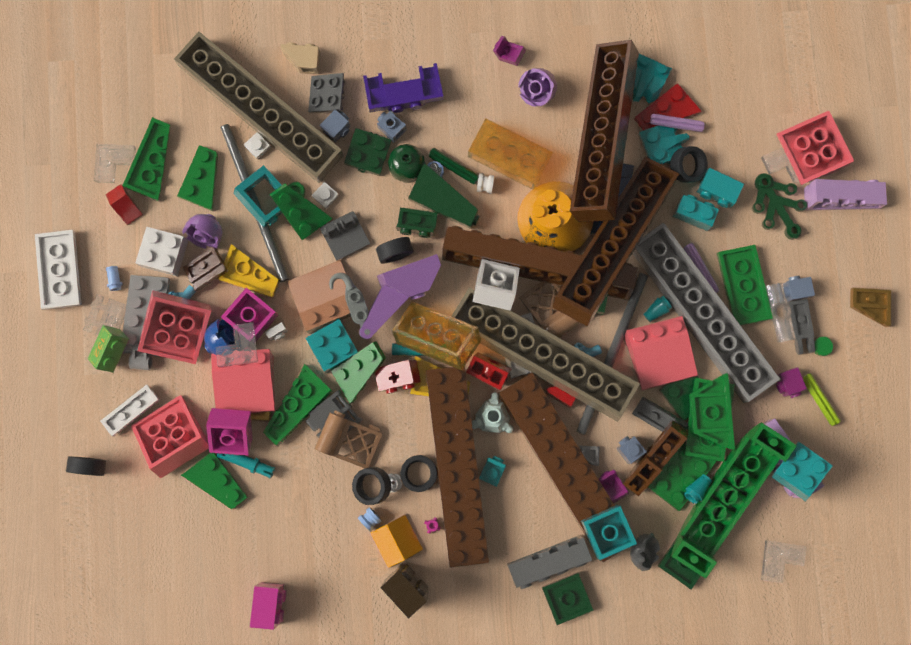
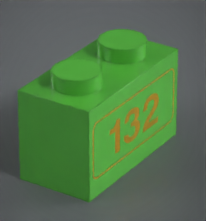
(108, 348)

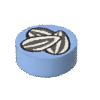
(437, 167)

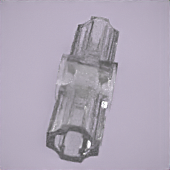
(782, 325)

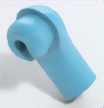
(188, 293)
(594, 351)

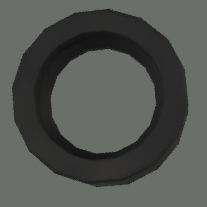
(701, 164)
(394, 250)
(85, 466)
(404, 476)
(357, 486)

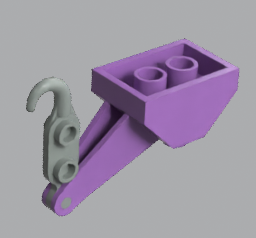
(395, 289)

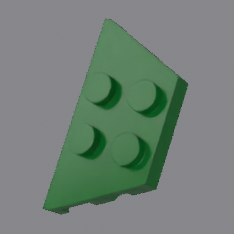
(712, 412)

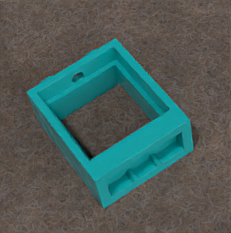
(249, 183)

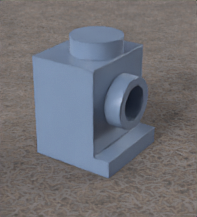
(392, 132)

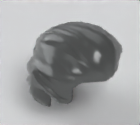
(644, 552)

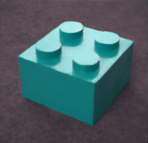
(331, 345)
(802, 471)
(608, 532)

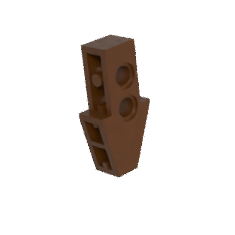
(655, 458)

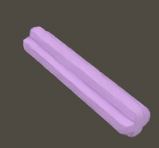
(676, 122)
(694, 255)

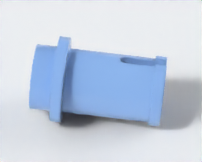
(113, 278)

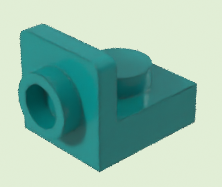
(493, 470)

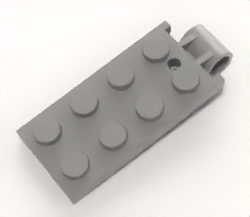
(137, 303)

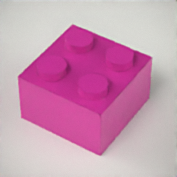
(250, 309)
(229, 431)
(267, 605)

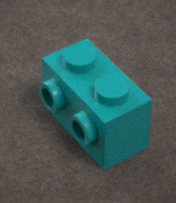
(720, 188)
(696, 212)

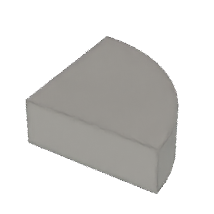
(591, 454)

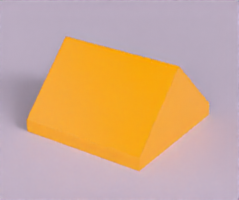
(396, 541)

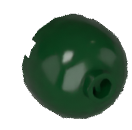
(406, 170)

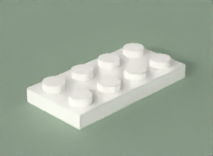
(58, 269)

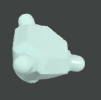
(493, 416)

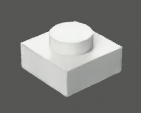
(257, 145)
(325, 195)
(277, 332)

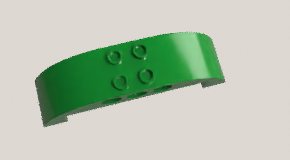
(729, 496)

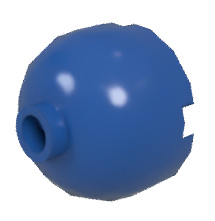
(218, 334)

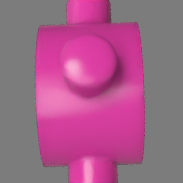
(432, 525)

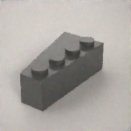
(549, 562)

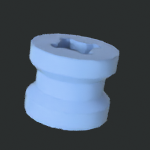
(370, 519)

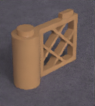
(556, 324)
(333, 438)

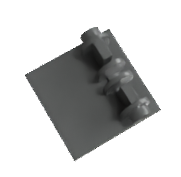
(326, 92)
(344, 235)

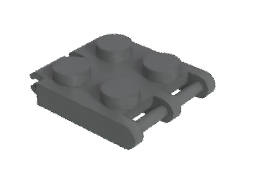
(320, 414)

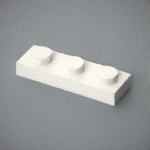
(130, 410)

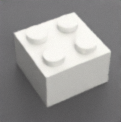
(162, 251)
(496, 284)

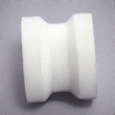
(485, 183)

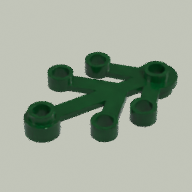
(777, 203)

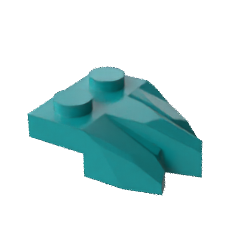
(649, 79)
(662, 142)

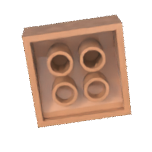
(316, 301)

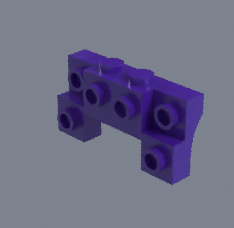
(404, 94)

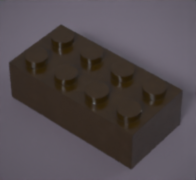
(405, 590)

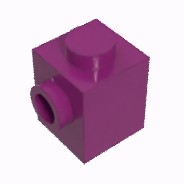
(790, 383)

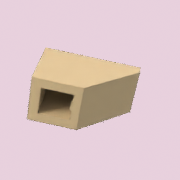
(303, 58)

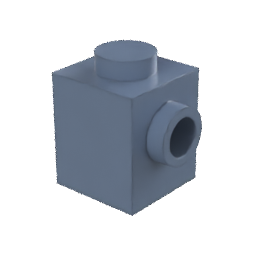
(335, 125)
(798, 288)
(630, 449)

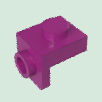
(508, 51)
(613, 486)

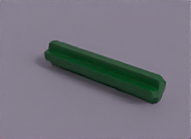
(453, 166)

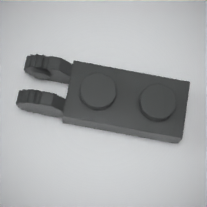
(802, 325)
(656, 415)

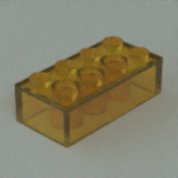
(510, 154)
(436, 335)

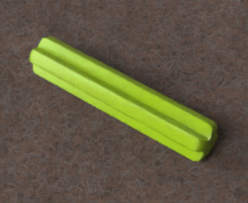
(821, 400)

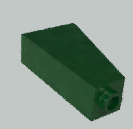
(440, 197)

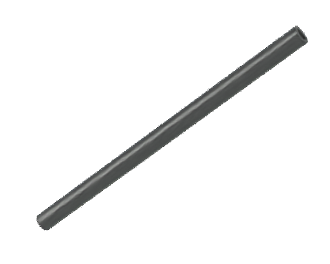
(243, 174)
(616, 343)

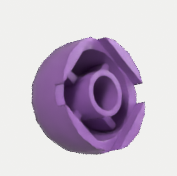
(537, 86)
(203, 230)

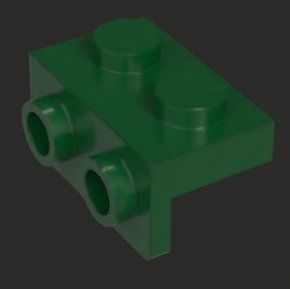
(417, 222)

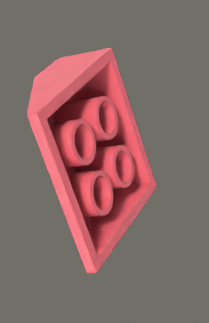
(815, 148)
(174, 327)
(661, 353)
(245, 385)
(170, 437)

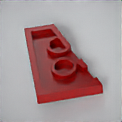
(672, 103)

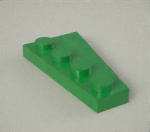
(148, 165)
(302, 398)

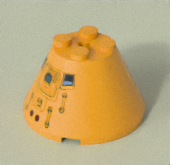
(547, 218)

